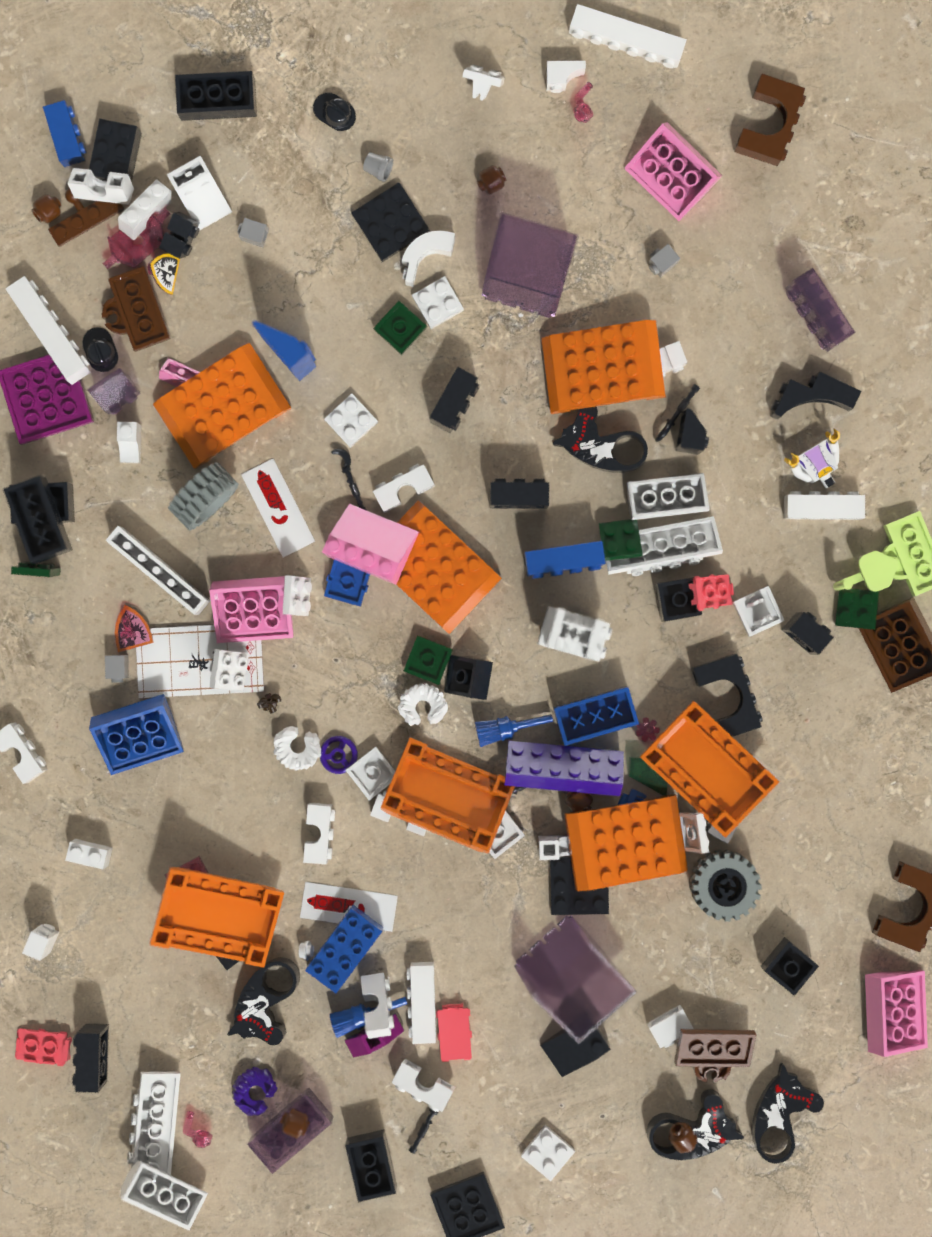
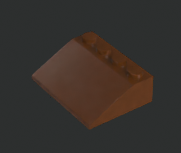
(901, 645)

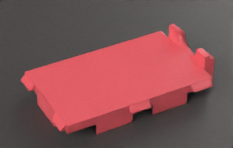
(711, 591)
(454, 1032)
(43, 1046)

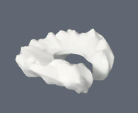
(418, 693)
(293, 760)

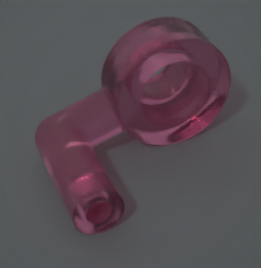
(582, 111)
(199, 1137)

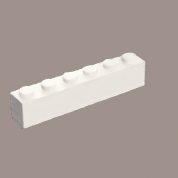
(627, 36)
(48, 330)
(158, 570)

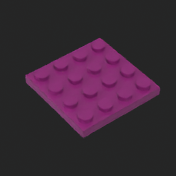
(43, 400)

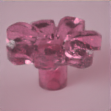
(643, 729)

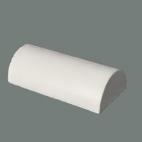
(667, 496)
(162, 1194)

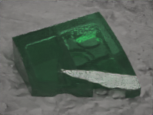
(646, 775)

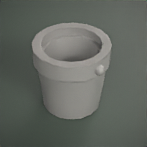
(378, 166)

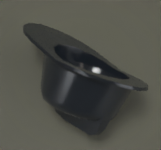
(334, 111)
(100, 349)

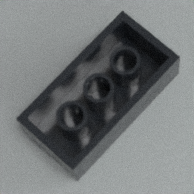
(216, 95)

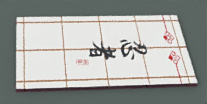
(183, 662)

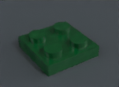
(400, 327)
(620, 539)
(40, 570)
(857, 608)
(428, 660)

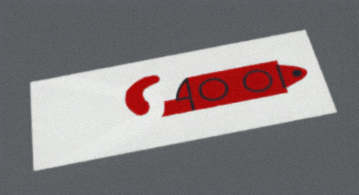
(278, 507)
(333, 902)

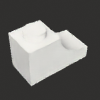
(561, 72)
(129, 441)

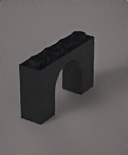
(730, 668)

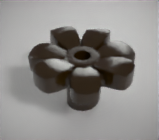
(269, 702)

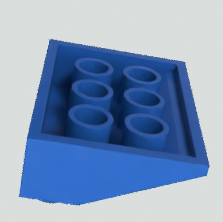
(291, 352)
(136, 734)

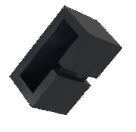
(182, 233)

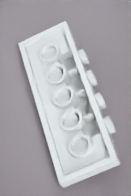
(671, 547)
(154, 1120)

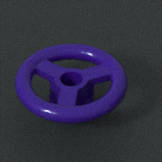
(343, 741)

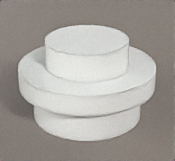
(306, 950)

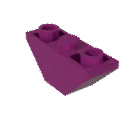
(361, 1045)

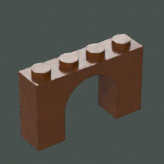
(787, 99)
(911, 933)

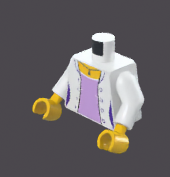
(818, 461)

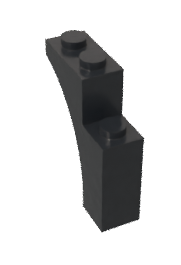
(822, 390)

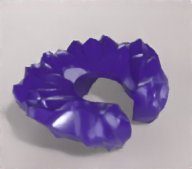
(241, 1089)

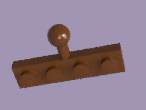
(83, 220)

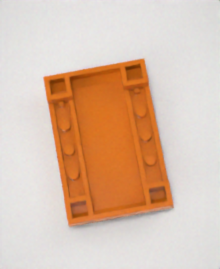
(603, 366)
(221, 405)
(442, 570)
(709, 769)
(447, 796)
(626, 843)
(217, 916)

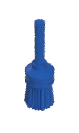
(504, 728)
(353, 1018)

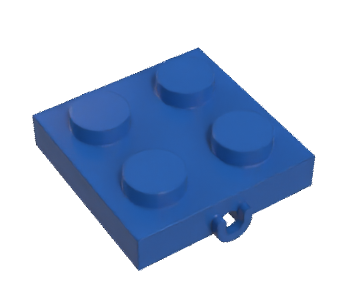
(346, 584)

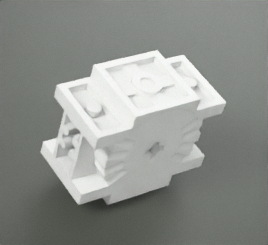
(574, 634)

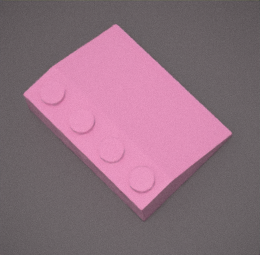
(672, 171)
(370, 543)
(250, 610)
(896, 1012)

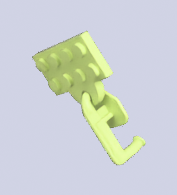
(905, 558)

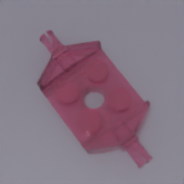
(131, 255)

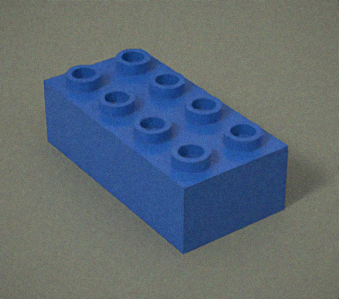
(564, 558)
(596, 715)
(344, 949)

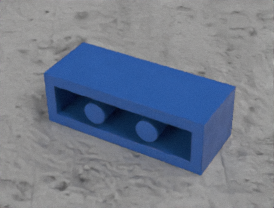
(65, 133)

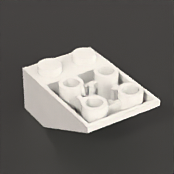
(199, 192)

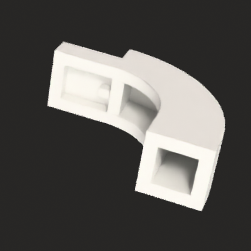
(429, 243)

